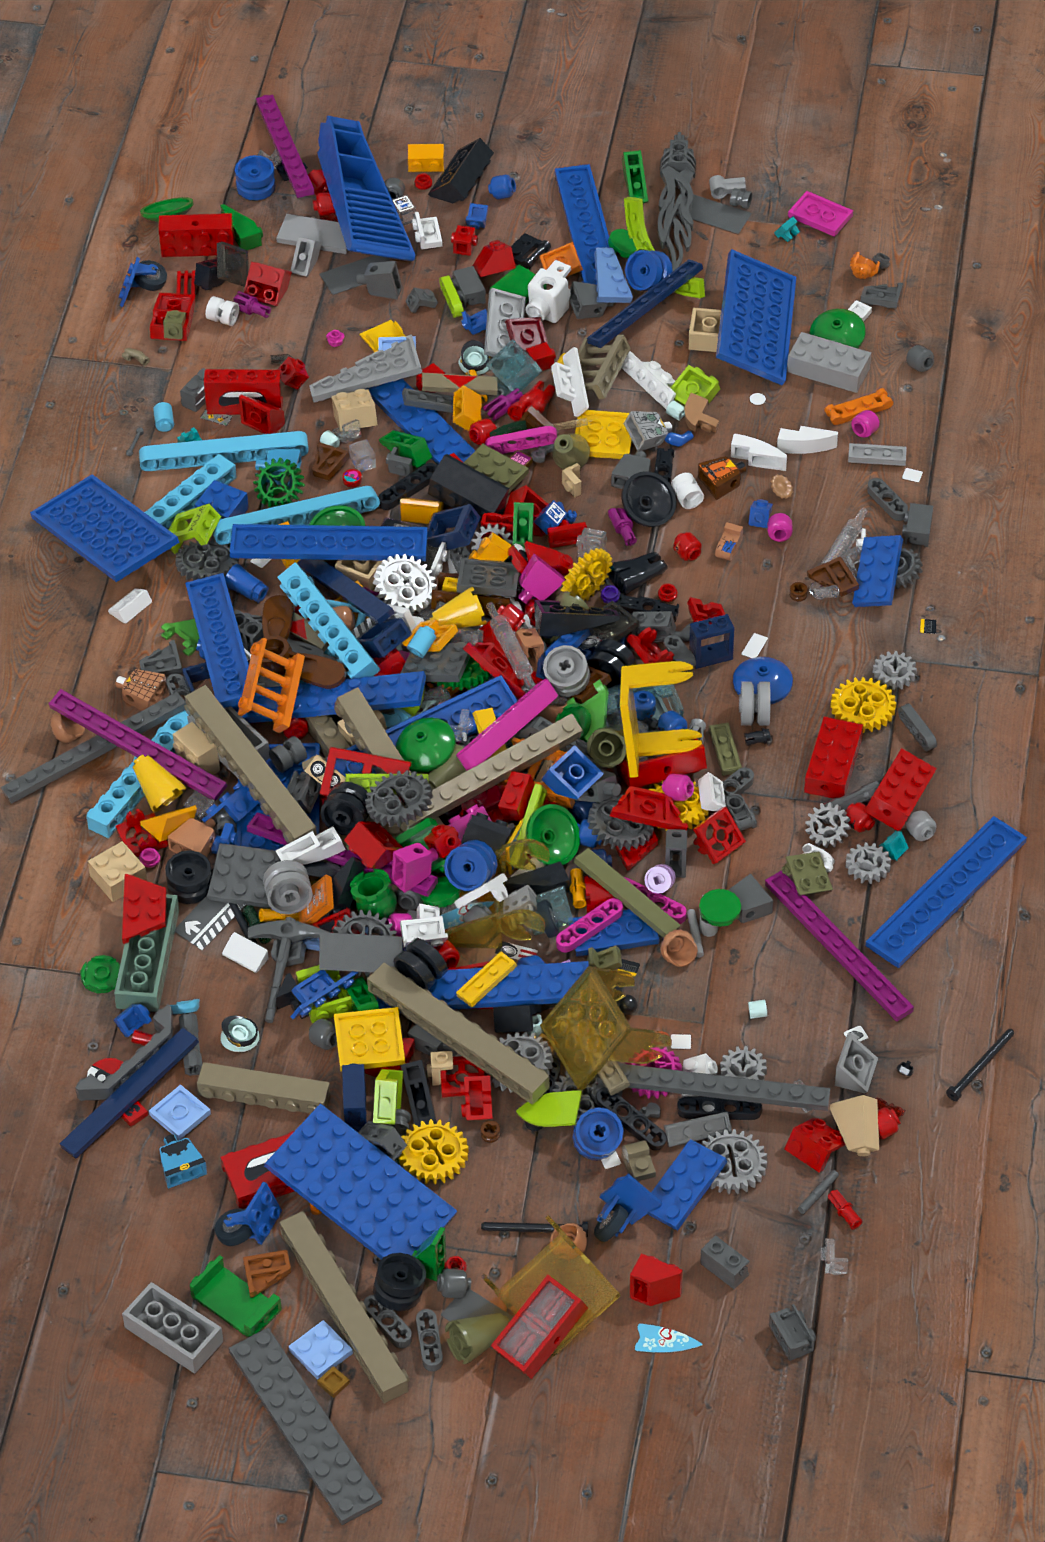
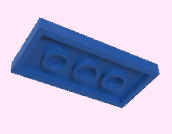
(878, 571)
(625, 933)
(686, 1183)

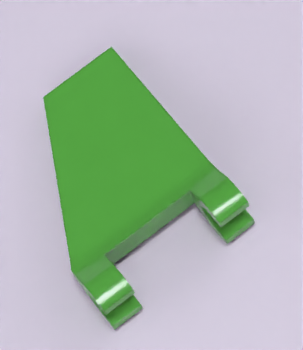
(186, 630)
(597, 707)

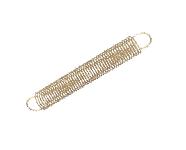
(571, 424)

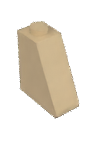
(858, 1123)

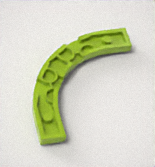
(637, 231)

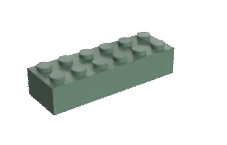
(146, 964)

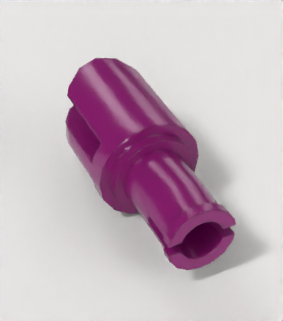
(250, 305)
(500, 405)
(622, 524)

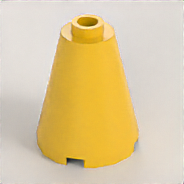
(462, 610)
(156, 782)

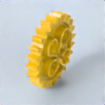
(588, 574)
(867, 700)
(690, 809)
(448, 1142)

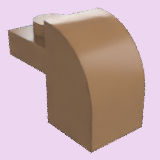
(695, 414)

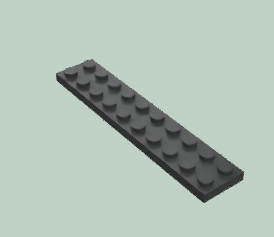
(305, 1426)

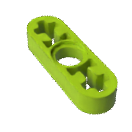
(451, 296)

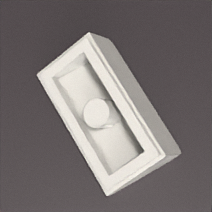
(130, 605)
(711, 792)
(245, 952)

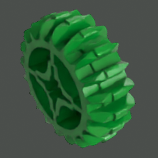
(283, 477)

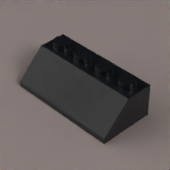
(462, 172)
(462, 485)

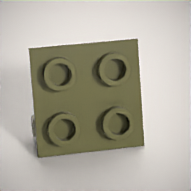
(808, 873)

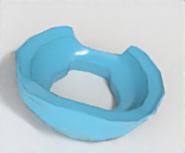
(185, 1006)

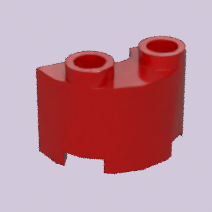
(702, 612)
(595, 894)
(477, 1098)

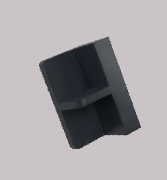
(515, 1018)

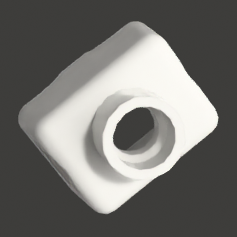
(549, 303)

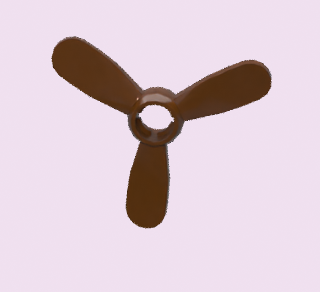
(276, 626)

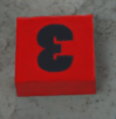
(135, 1114)

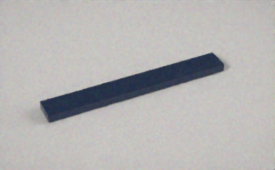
(644, 303)
(347, 589)
(129, 1093)

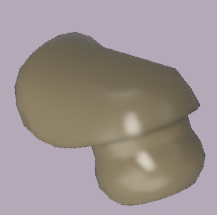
(137, 354)

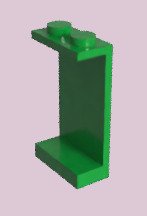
(230, 1299)

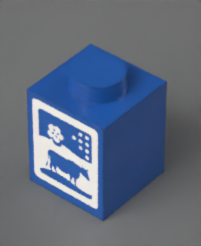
(550, 516)

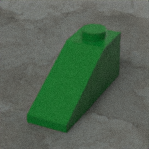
(634, 175)
(245, 230)
(408, 446)
(523, 523)
(361, 997)
(433, 1254)

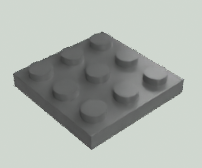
(488, 577)
(442, 665)
(240, 875)

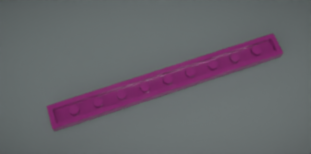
(285, 146)
(137, 744)
(263, 826)
(839, 946)

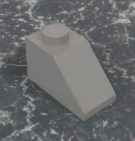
(305, 256)

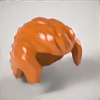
(863, 267)

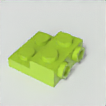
(694, 381)

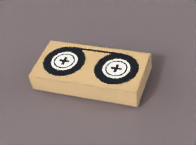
(317, 768)

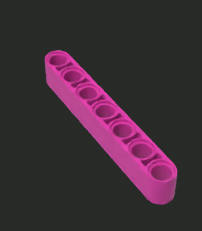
(507, 725)

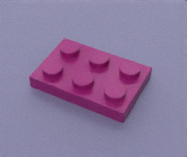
(820, 213)

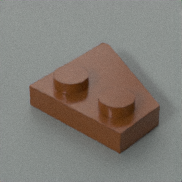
(265, 1270)

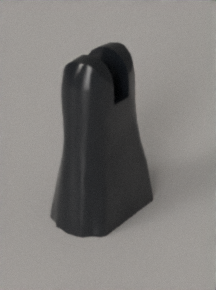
(632, 573)

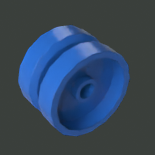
(255, 177)
(647, 269)
(470, 865)
(600, 1121)

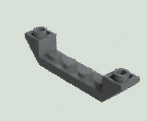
(540, 723)
(93, 1089)

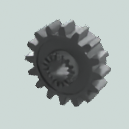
(908, 569)

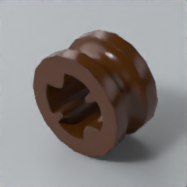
(798, 586)
(487, 1136)

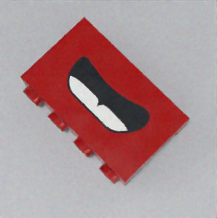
(226, 385)
(247, 1170)

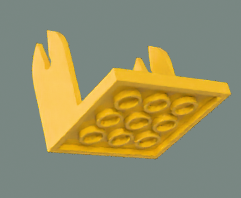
(659, 742)

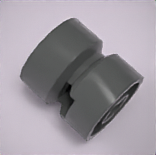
(289, 753)

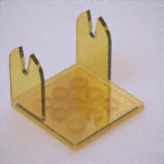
(592, 1030)
(571, 1269)

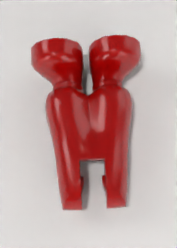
(534, 397)

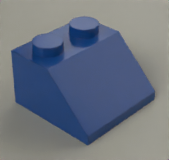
(572, 774)

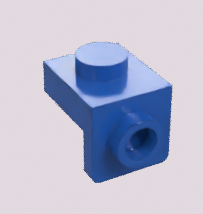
(477, 216)
(476, 322)
(760, 513)
(227, 837)
(132, 1019)

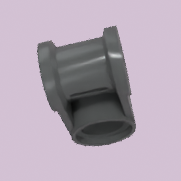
(679, 649)
(740, 812)

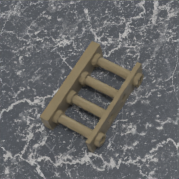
(609, 365)

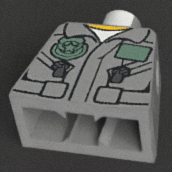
(646, 429)

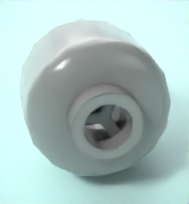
(921, 825)

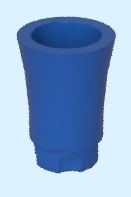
(246, 584)

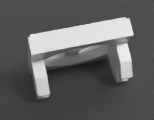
(494, 885)

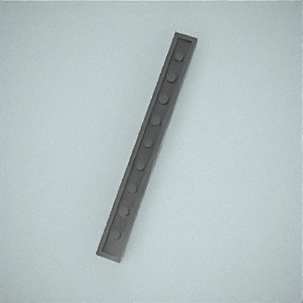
(90, 750)
(727, 1087)

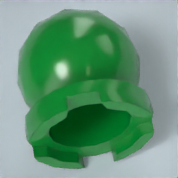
(374, 893)

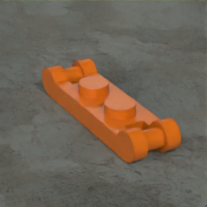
(848, 410)

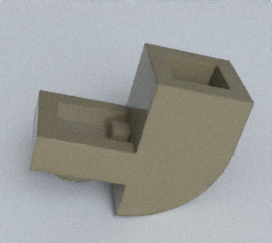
(638, 1160)

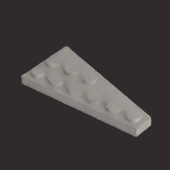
(376, 369)

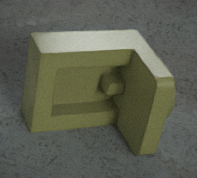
(174, 324)
(607, 958)

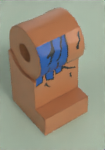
(729, 541)

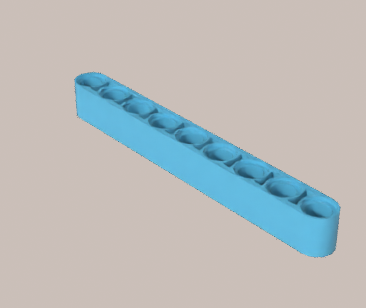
(234, 449)
(300, 512)

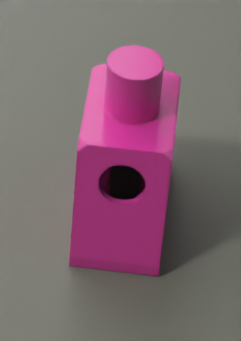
(538, 580)
(412, 865)

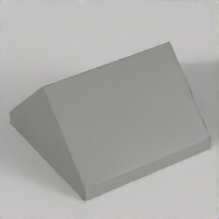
(855, 1066)

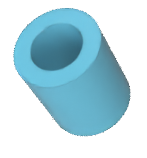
(163, 417)
(422, 641)

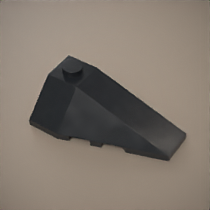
(559, 620)

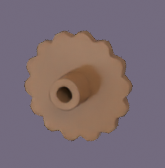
(781, 486)

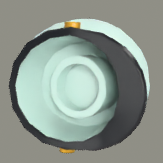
(473, 357)
(239, 1033)

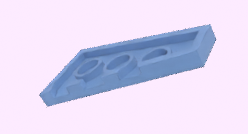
(610, 278)

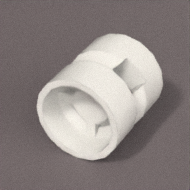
(222, 311)
(687, 490)

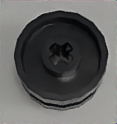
(609, 658)
(344, 807)
(188, 876)
(421, 963)
(399, 1281)

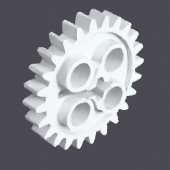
(404, 583)

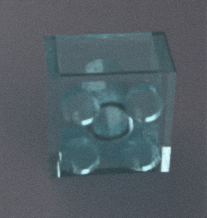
(514, 367)

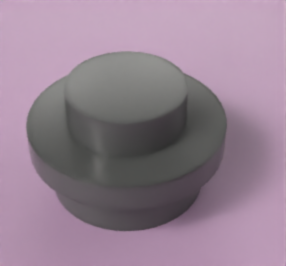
(883, 259)

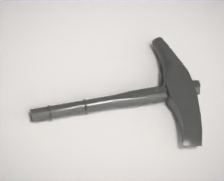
(287, 932)

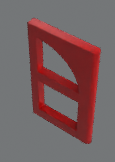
(389, 765)

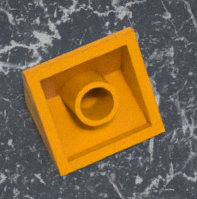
(419, 510)
(163, 825)

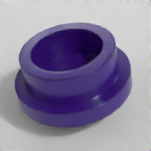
(609, 594)

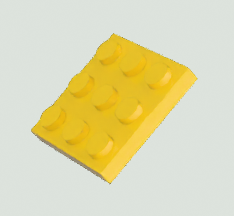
(605, 433)
(369, 1038)

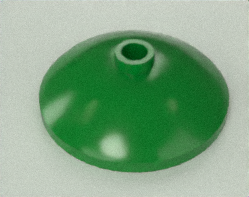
(171, 206)
(848, 332)
(338, 516)
(430, 750)
(560, 832)

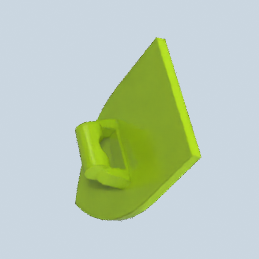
(552, 1109)

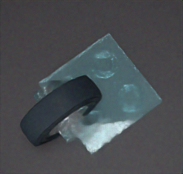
(555, 910)

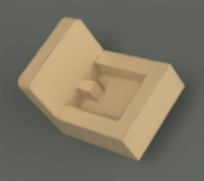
(571, 479)
(439, 1061)

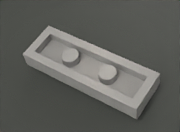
(877, 454)

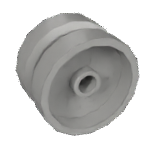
(566, 670)
(754, 703)
(287, 887)

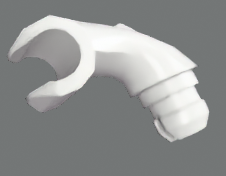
(826, 857)

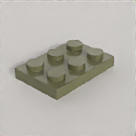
(497, 466)

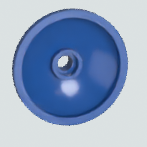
(768, 670)

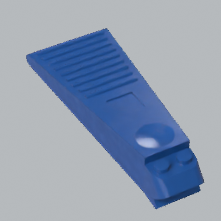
(359, 192)

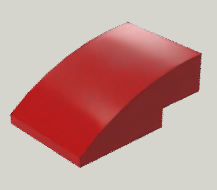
(170, 302)

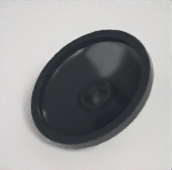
(656, 494)

